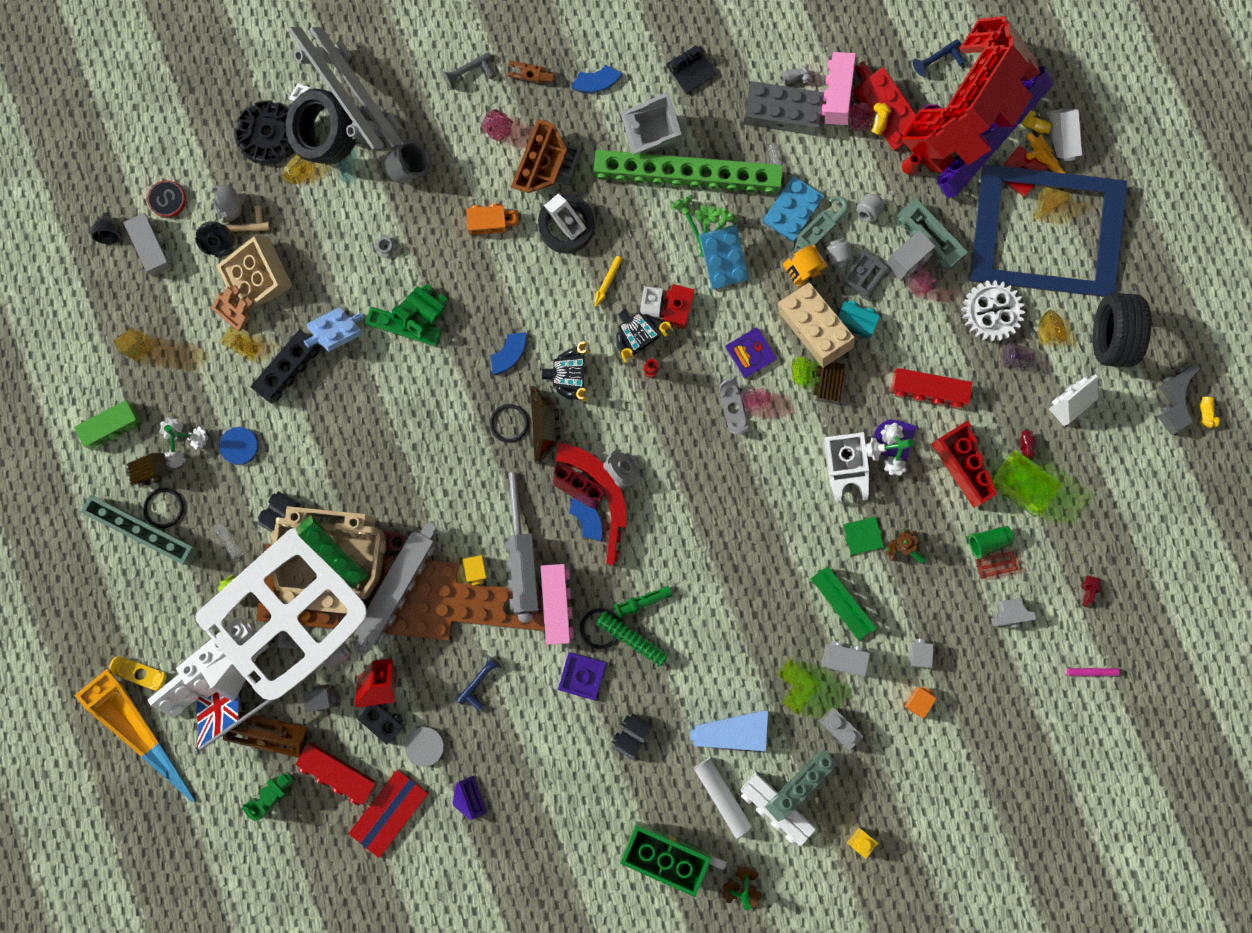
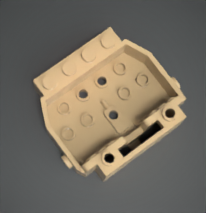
(361, 541)

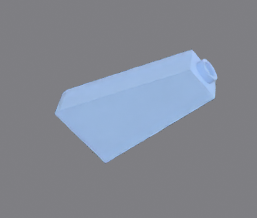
(736, 732)

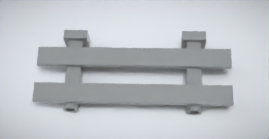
(339, 56)

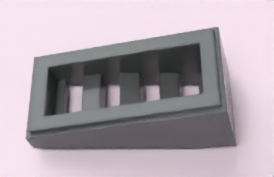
(565, 176)

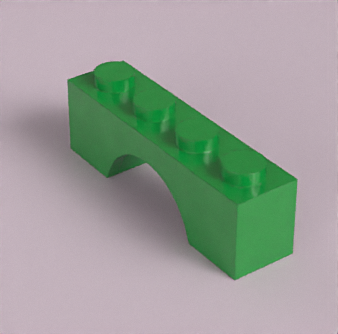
(324, 546)

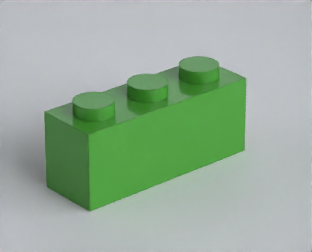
(108, 425)

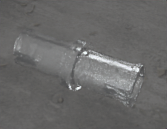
(227, 540)

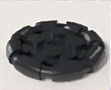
(255, 132)

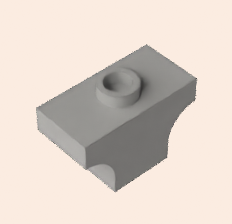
(1012, 613)

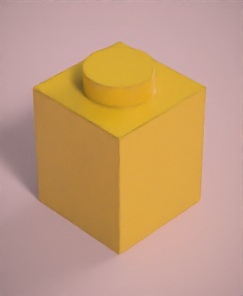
(475, 570)
(862, 843)

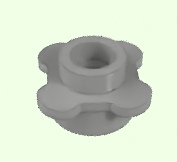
(385, 240)

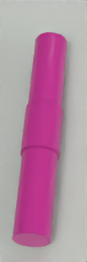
(1092, 672)

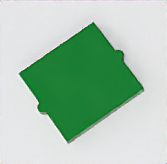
(863, 535)

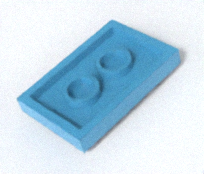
(793, 209)
(723, 257)

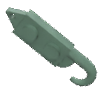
(821, 225)

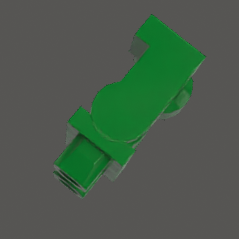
(422, 304)
(269, 796)

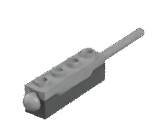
(521, 563)

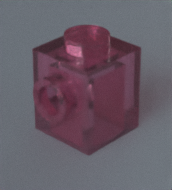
(920, 282)
(755, 400)

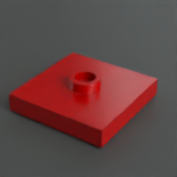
(1019, 160)

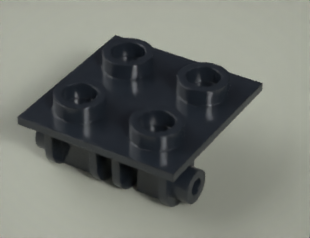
(691, 69)

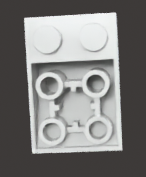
(1075, 399)

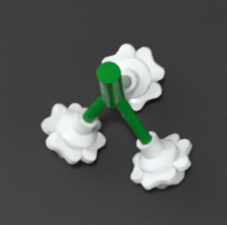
(171, 430)
(890, 435)

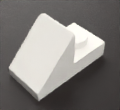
(651, 301)

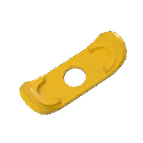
(127, 668)

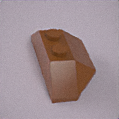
(541, 159)

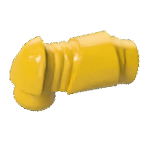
(881, 118)
(1036, 124)
(1207, 410)

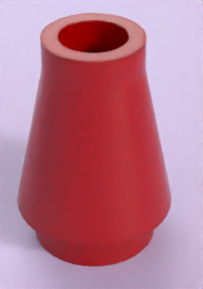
(911, 164)

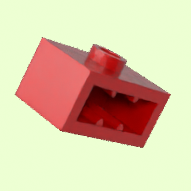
(678, 305)

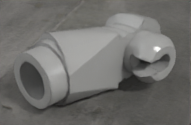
(793, 76)

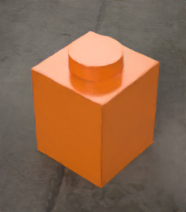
(920, 701)

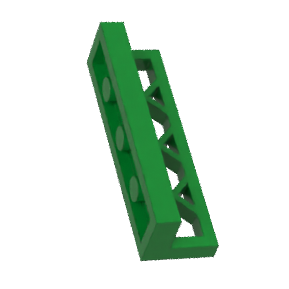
(843, 603)

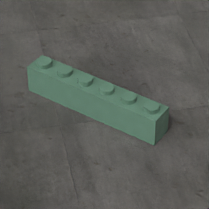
(139, 530)

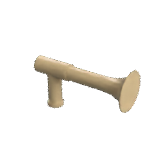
(259, 225)

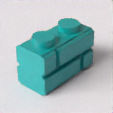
(857, 319)

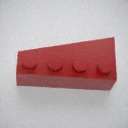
(965, 464)

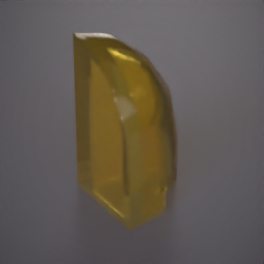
(297, 170)
(1051, 328)

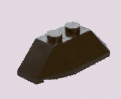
(543, 424)

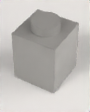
(921, 653)

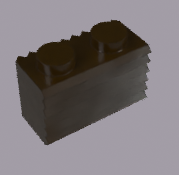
(829, 383)
(147, 469)

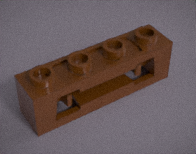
(268, 733)

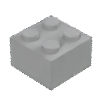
(910, 256)
(844, 659)

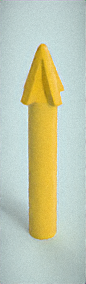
(600, 295)

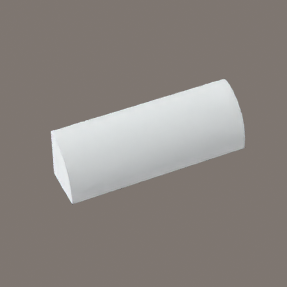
(722, 797)

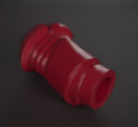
(1027, 444)

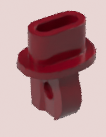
(1091, 587)

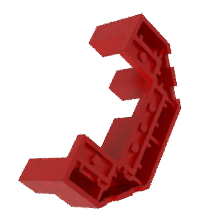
(986, 96)

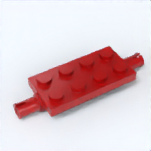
(881, 88)

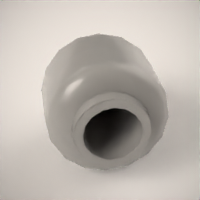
(870, 207)
(840, 252)

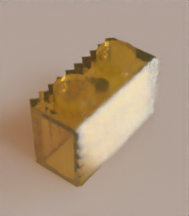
(134, 344)

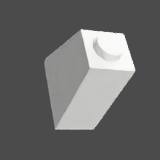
(1065, 133)

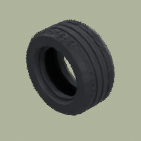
(301, 123)
(1121, 330)

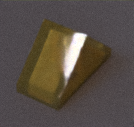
(1049, 200)
(240, 344)

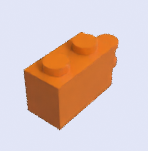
(490, 219)

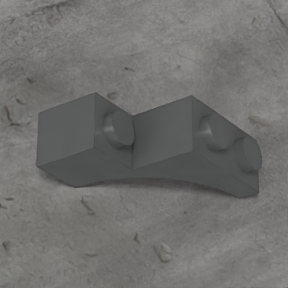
(1175, 415)

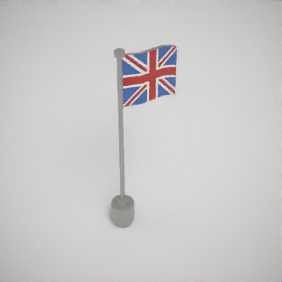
(220, 715)

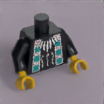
(638, 332)
(569, 373)

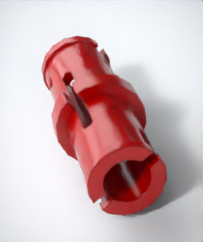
(652, 367)

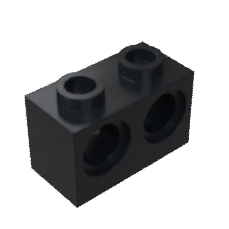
(378, 726)

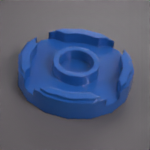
(238, 445)

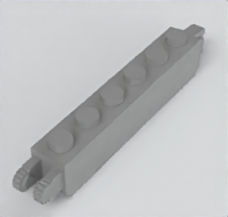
(395, 587)

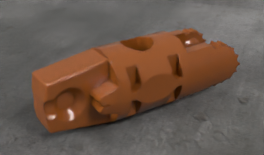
(540, 73)

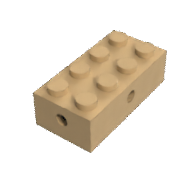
(816, 325)

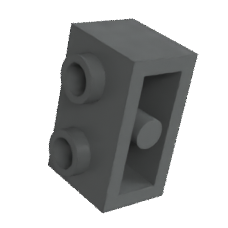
(321, 698)

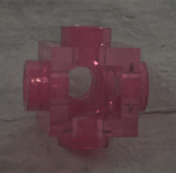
(861, 117)
(497, 125)

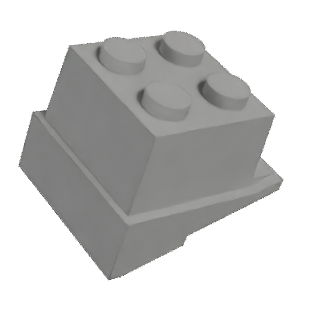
(652, 125)

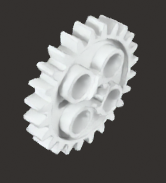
(997, 327)

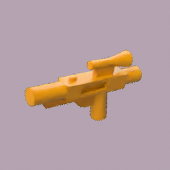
(1043, 153)

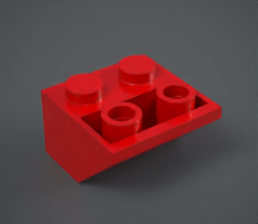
(376, 684)

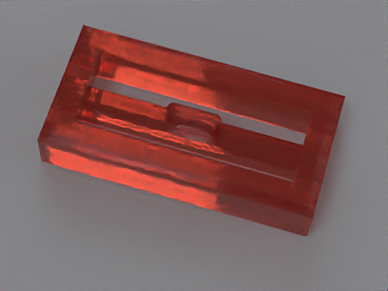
(1012, 561)

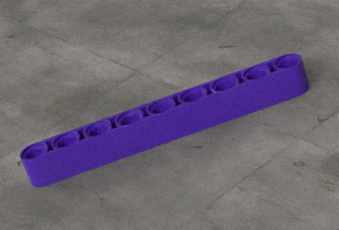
(960, 173)

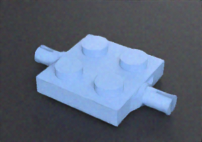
(333, 329)

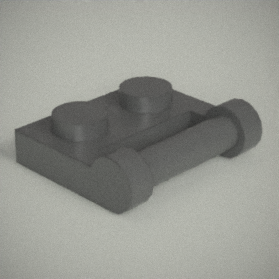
(859, 272)

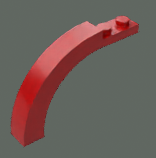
(589, 464)

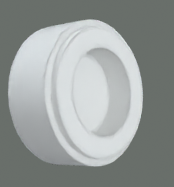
(718, 862)

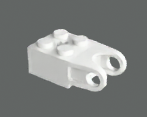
(843, 471)

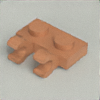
(230, 311)

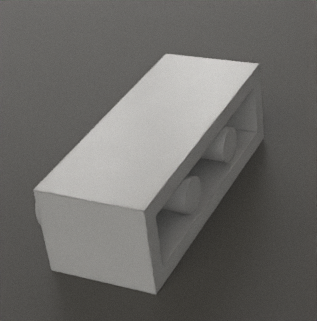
(148, 244)

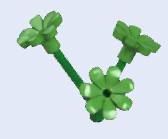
(705, 216)

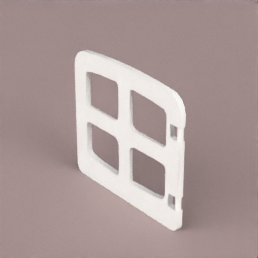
(283, 616)

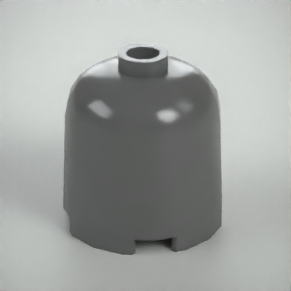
(408, 162)

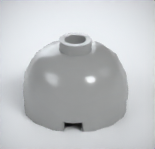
(227, 202)

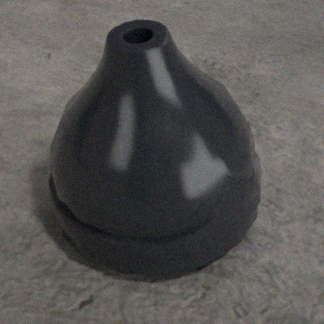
(106, 230)

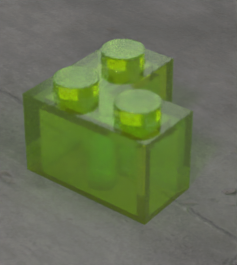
(801, 683)

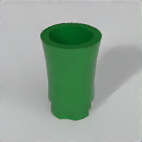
(989, 541)

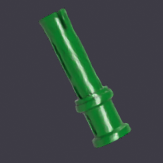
(633, 605)

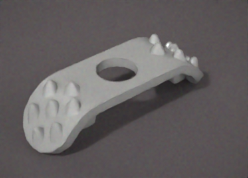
(730, 394)

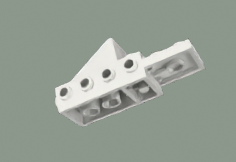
(205, 675)

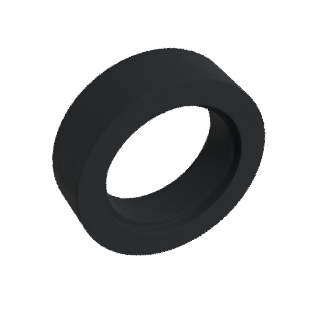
(572, 245)

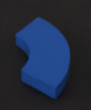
(596, 81)
(509, 354)
(589, 520)

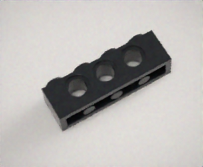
(274, 370)

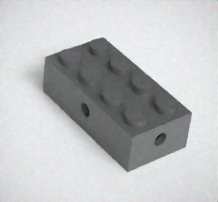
(783, 108)

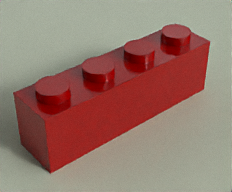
(931, 387)
(336, 773)

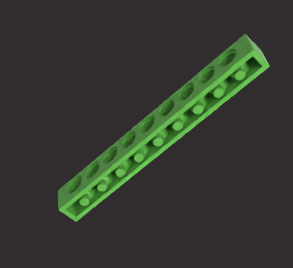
(697, 166)

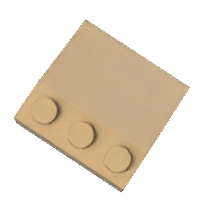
(255, 272)

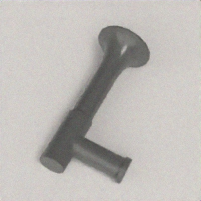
(482, 61)

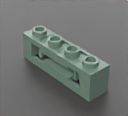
(911, 216)
(801, 785)

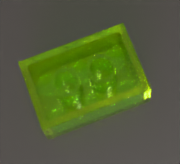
(1025, 483)

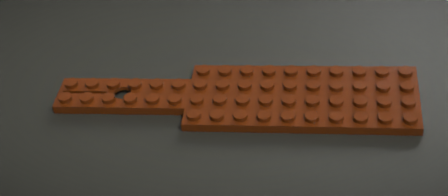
(431, 604)

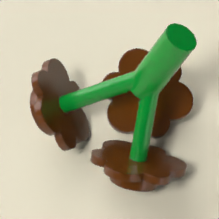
(906, 546)
(749, 895)

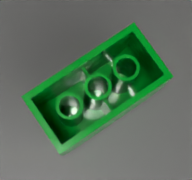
(665, 858)

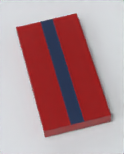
(388, 813)

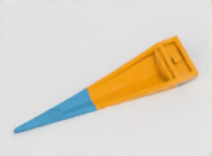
(115, 709)

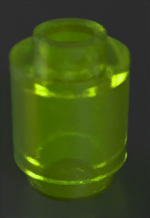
(801, 371)

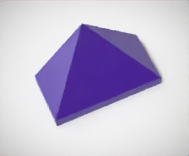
(468, 798)

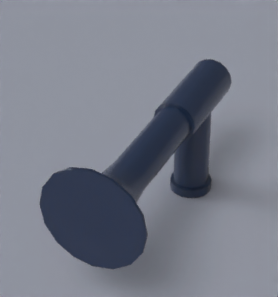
(921, 65)
(466, 695)

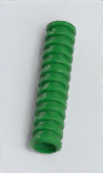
(632, 638)

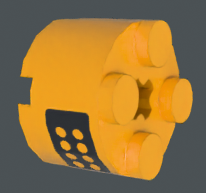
(805, 264)

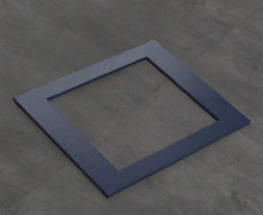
(1109, 236)

